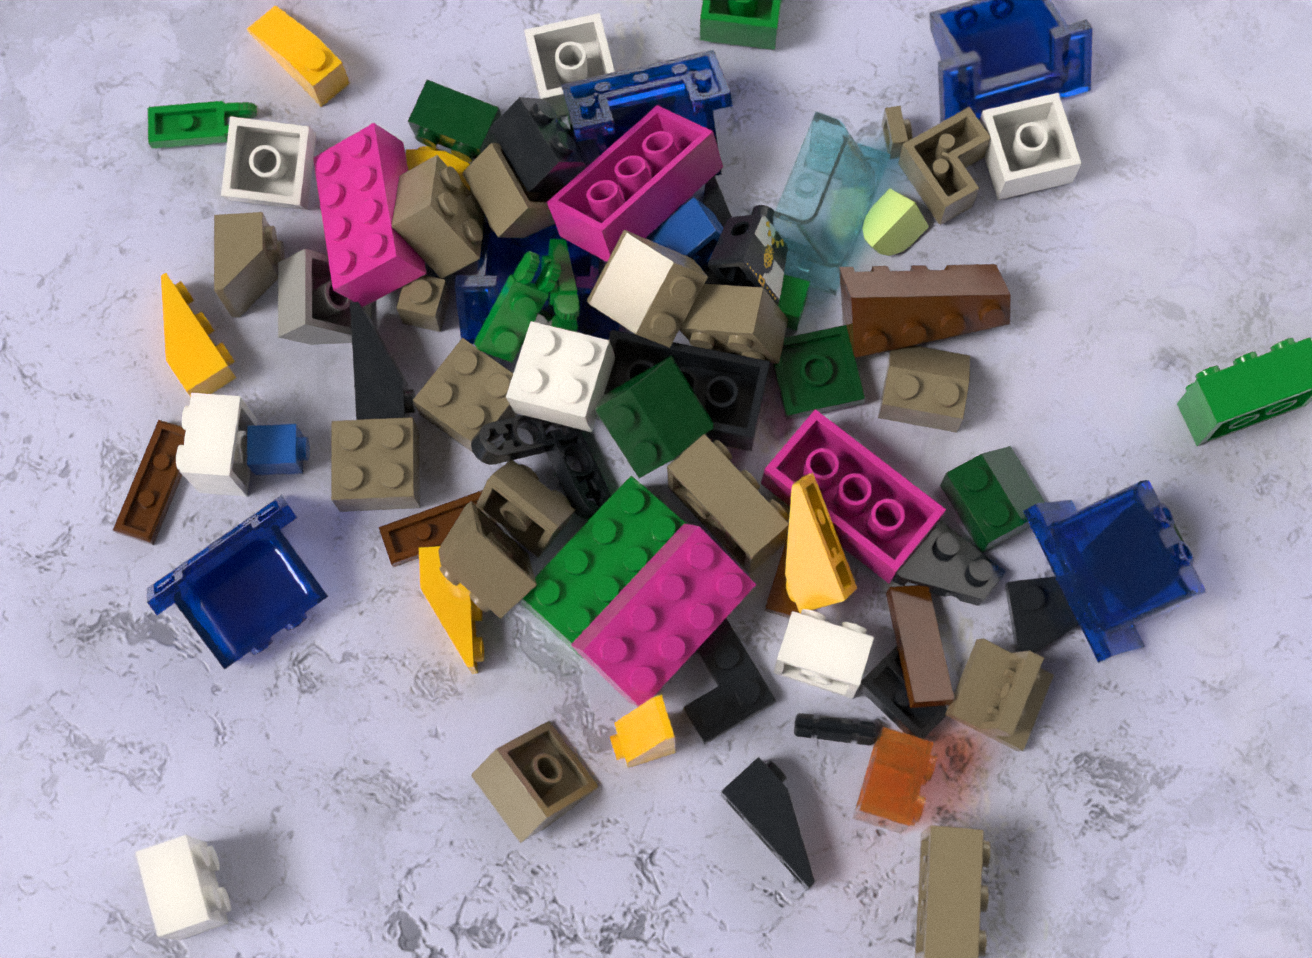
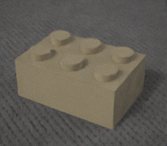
(728, 503)
(951, 893)

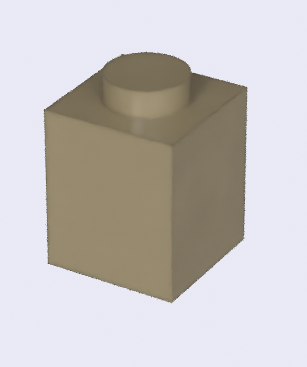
(424, 303)

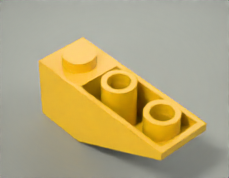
(188, 348)
(452, 607)

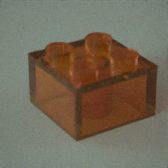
(894, 780)

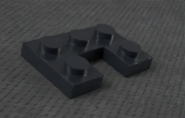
(740, 686)

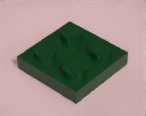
(818, 373)

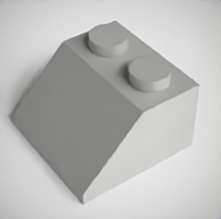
(308, 304)

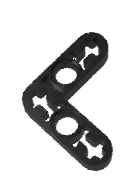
(556, 446)

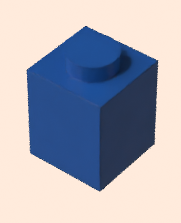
(276, 449)

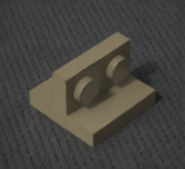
(1000, 693)

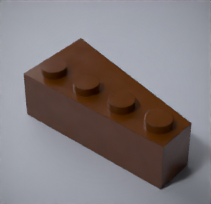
(920, 305)

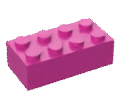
(636, 182)
(357, 206)
(871, 505)
(663, 614)

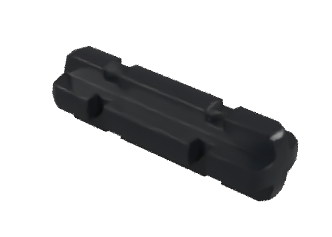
(835, 729)

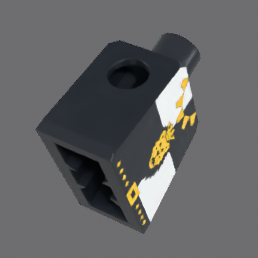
(751, 252)

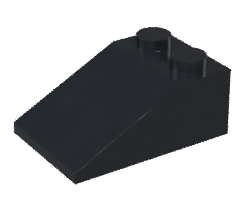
(539, 145)

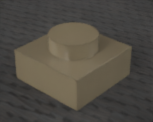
(895, 130)

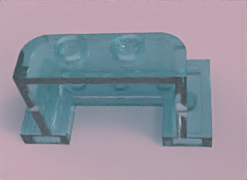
(827, 202)

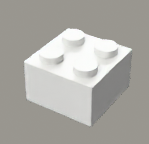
(567, 54)
(1029, 146)
(268, 163)
(560, 376)
(216, 444)
(823, 653)
(183, 887)

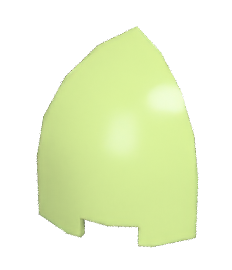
(893, 224)

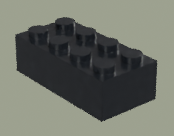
(725, 383)

